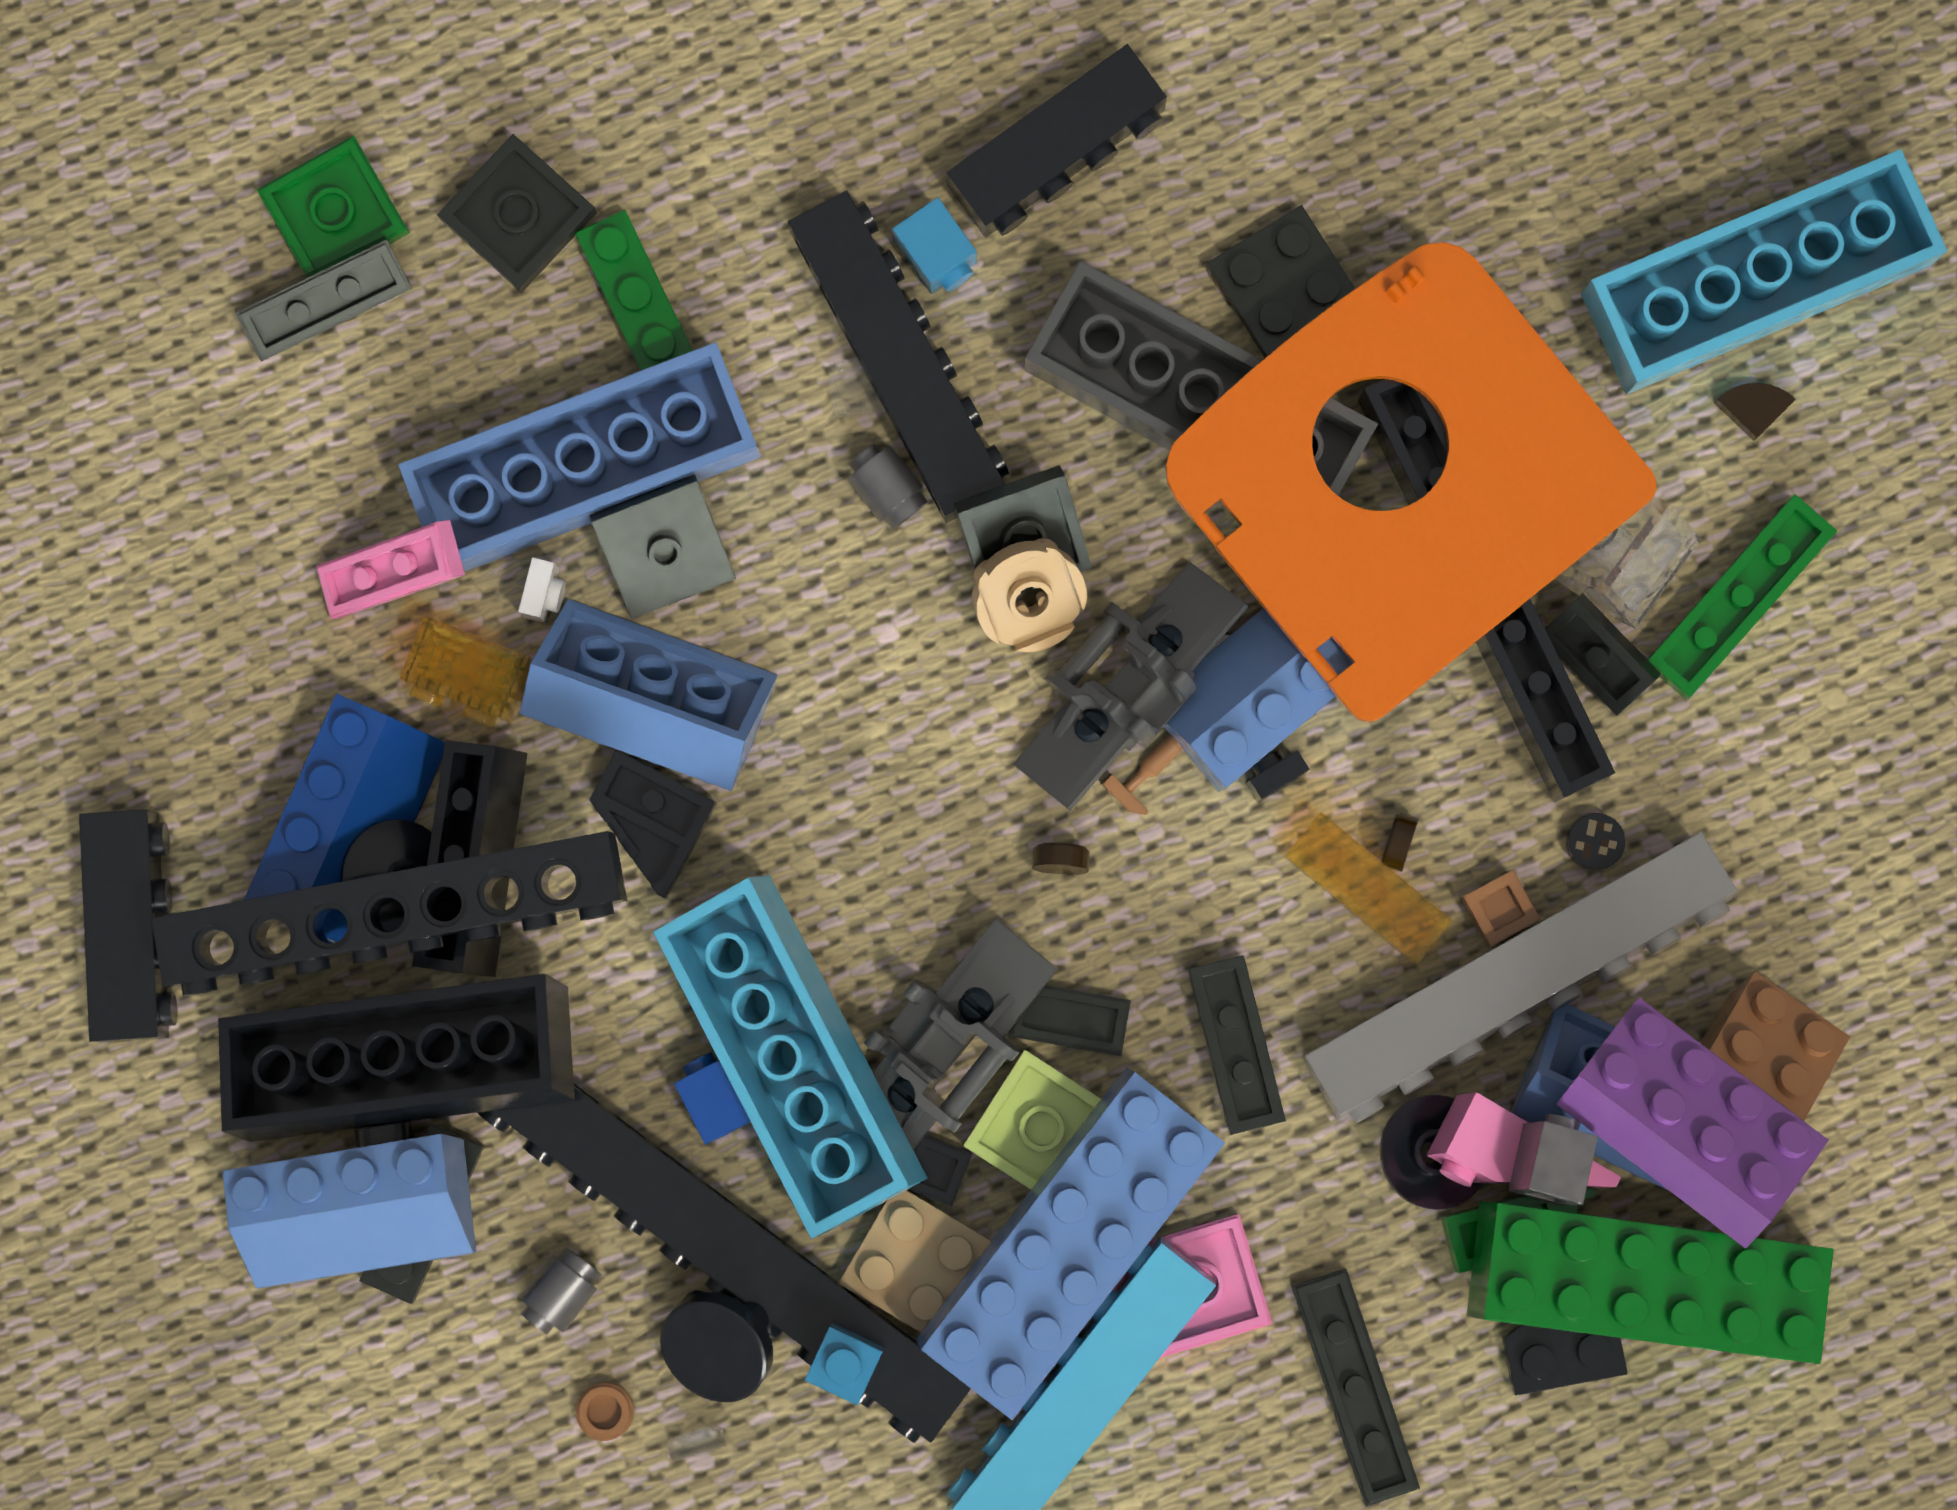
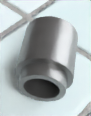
(886, 485)
(559, 1291)

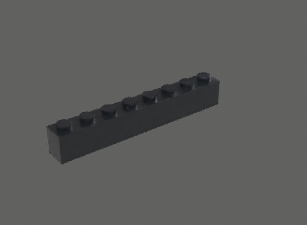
(1519, 646)

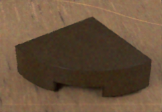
(1754, 406)

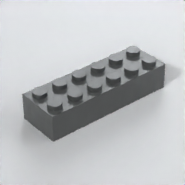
(1162, 369)

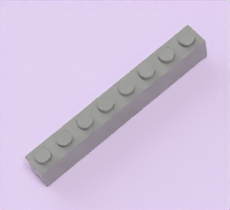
(1521, 977)

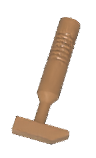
(1149, 767)

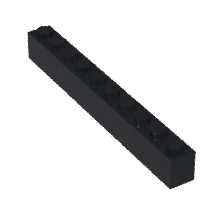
(732, 1249)

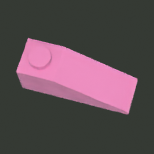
(1482, 1142)

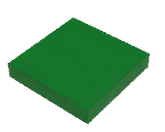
(332, 206)

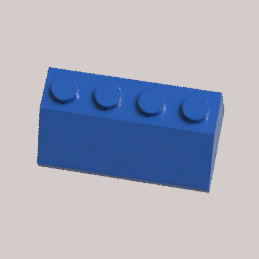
(354, 776)

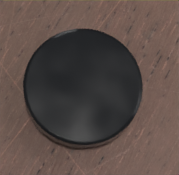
(717, 1346)

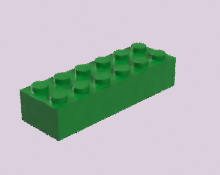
(1649, 1282)

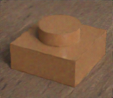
(1500, 908)

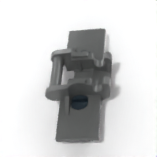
(1143, 694)
(935, 1027)

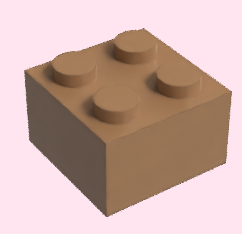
(1776, 1043)

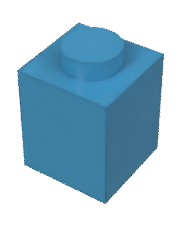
(936, 247)
(844, 1364)

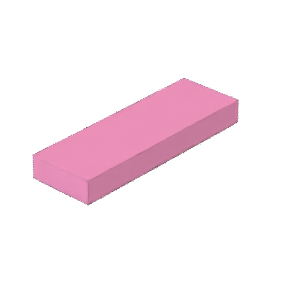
(390, 569)

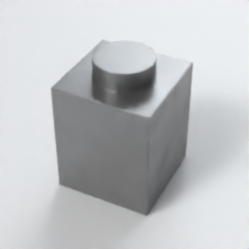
(1553, 1161)

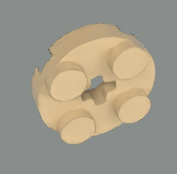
(1024, 566)

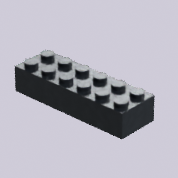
(396, 1058)

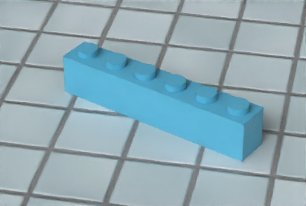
(1087, 1386)

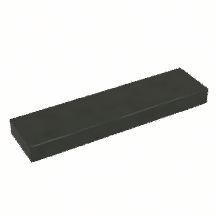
(1355, 1387)

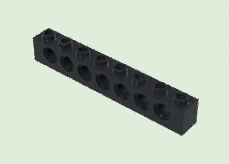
(186, 936)

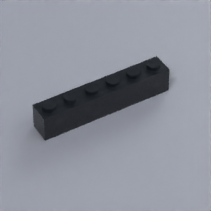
(895, 352)

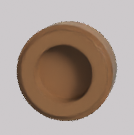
(605, 1411)

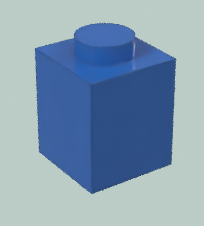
(711, 1099)

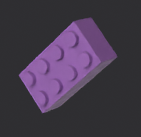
(1693, 1123)

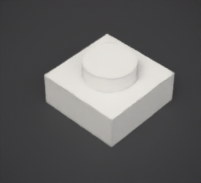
(542, 591)

